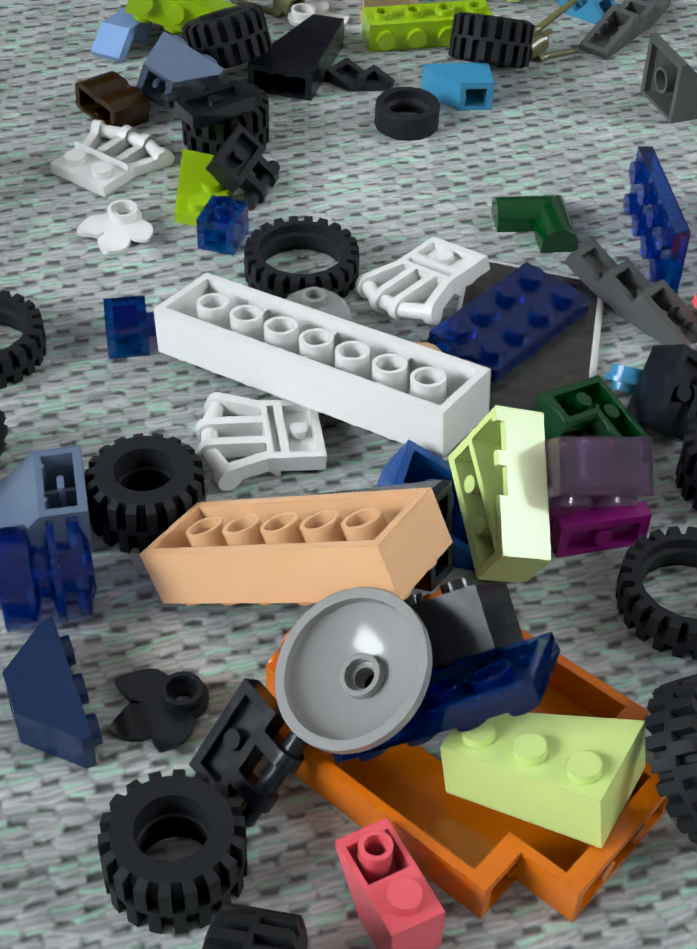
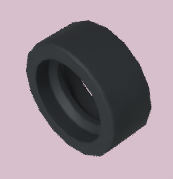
(407, 126)

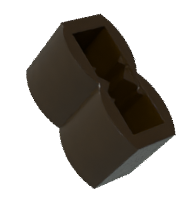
(112, 100)

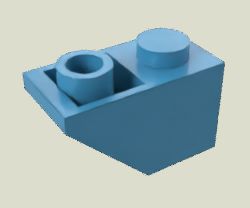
(460, 84)

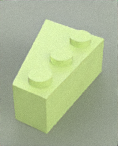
(504, 494)
(549, 769)

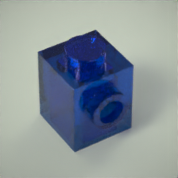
(222, 225)
(128, 326)

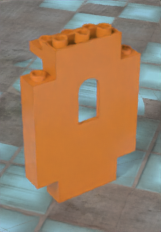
(474, 848)

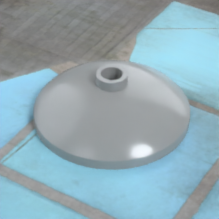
(335, 652)

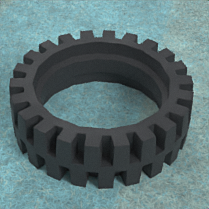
(301, 236)
(27, 350)
(639, 607)
(675, 749)

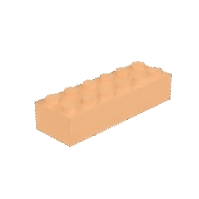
(298, 547)

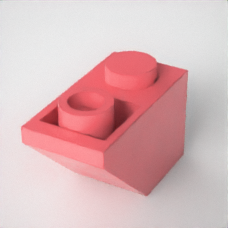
(390, 889)

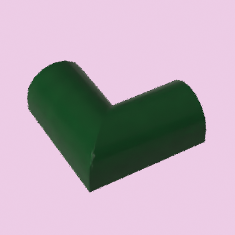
(542, 214)
(586, 406)

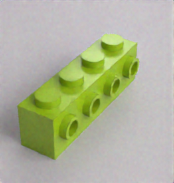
(172, 13)
(414, 24)

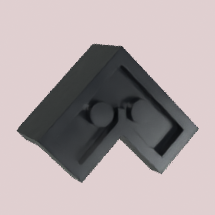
(667, 391)

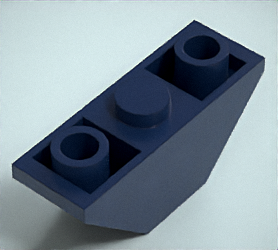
(50, 699)

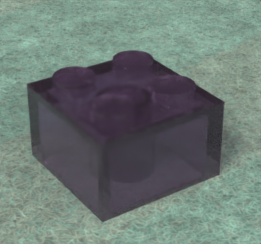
(598, 471)

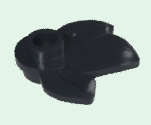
(155, 710)

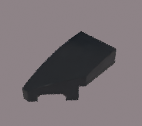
(355, 79)

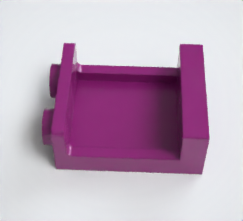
(596, 530)

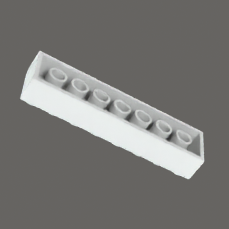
(325, 363)

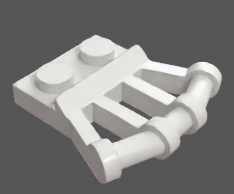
(99, 170)
(430, 270)
(266, 432)

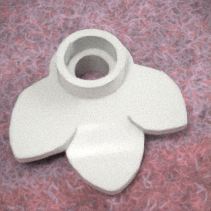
(302, 11)
(117, 227)

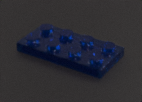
(656, 218)
(510, 320)
(476, 689)

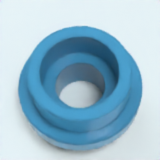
(623, 378)

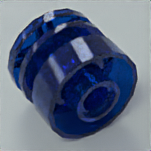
(44, 574)

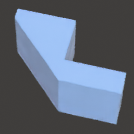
(117, 35)

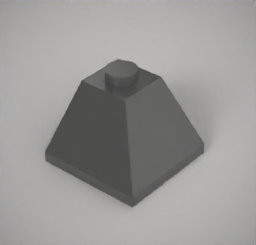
(669, 82)

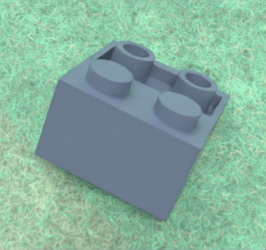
(174, 65)
(46, 488)

